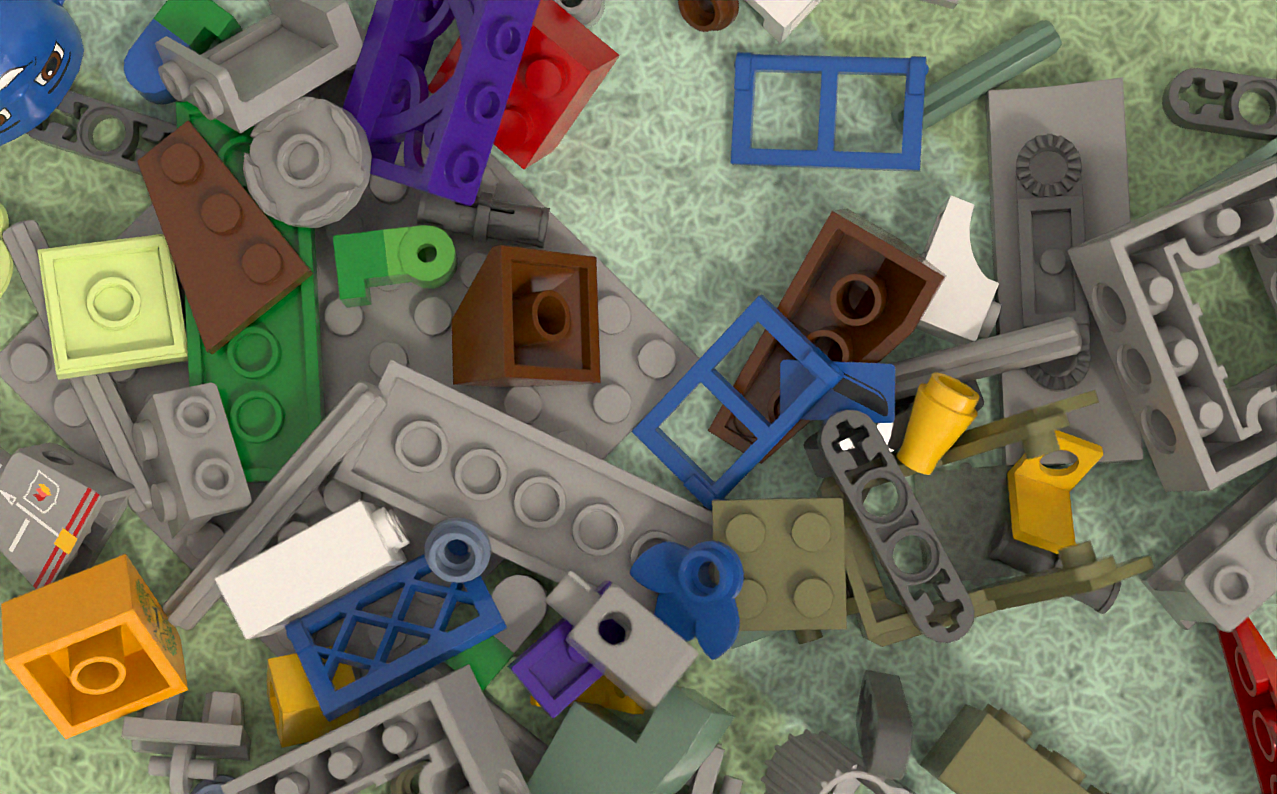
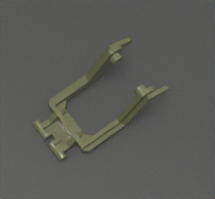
(1080, 572)

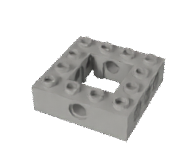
(1154, 337)
(438, 722)

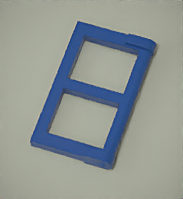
(830, 67)
(704, 372)

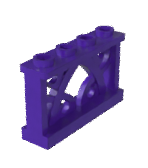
(461, 117)

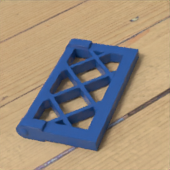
(385, 676)

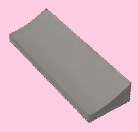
(1094, 121)

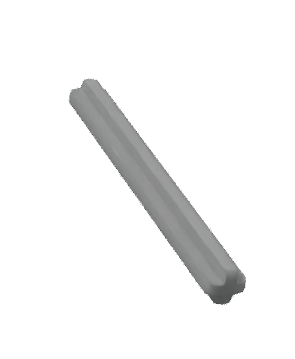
(95, 392)
(276, 502)

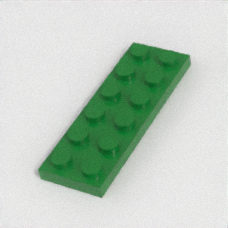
(274, 366)

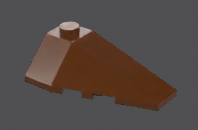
(851, 299)

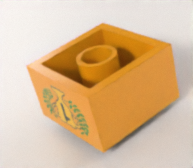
(93, 646)

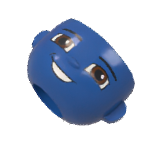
(37, 62)

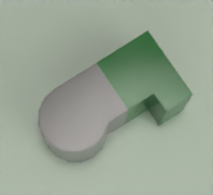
(523, 609)

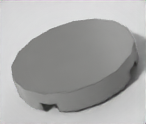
(308, 163)

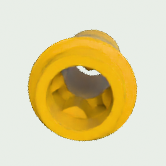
(937, 420)

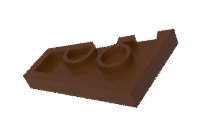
(218, 236)

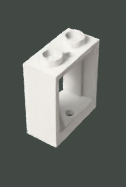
(314, 568)

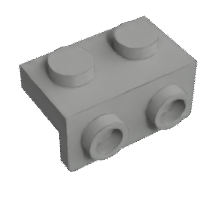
(190, 458)

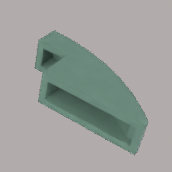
(608, 756)

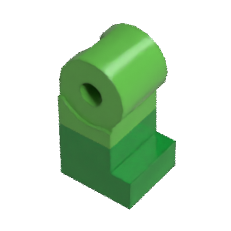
(392, 257)

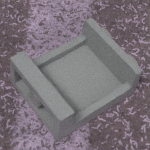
(264, 63)

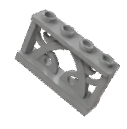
(1226, 564)

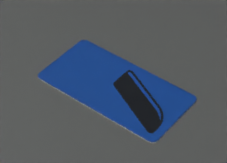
(863, 389)

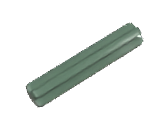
(985, 73)

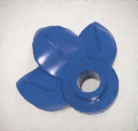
(688, 597)

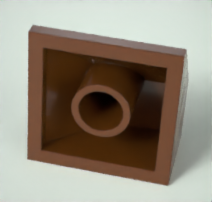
(528, 321)

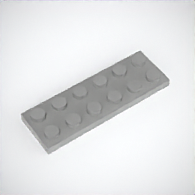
(527, 490)

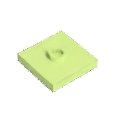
(112, 306)

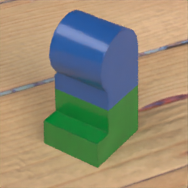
(188, 22)

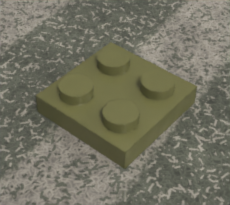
(789, 560)

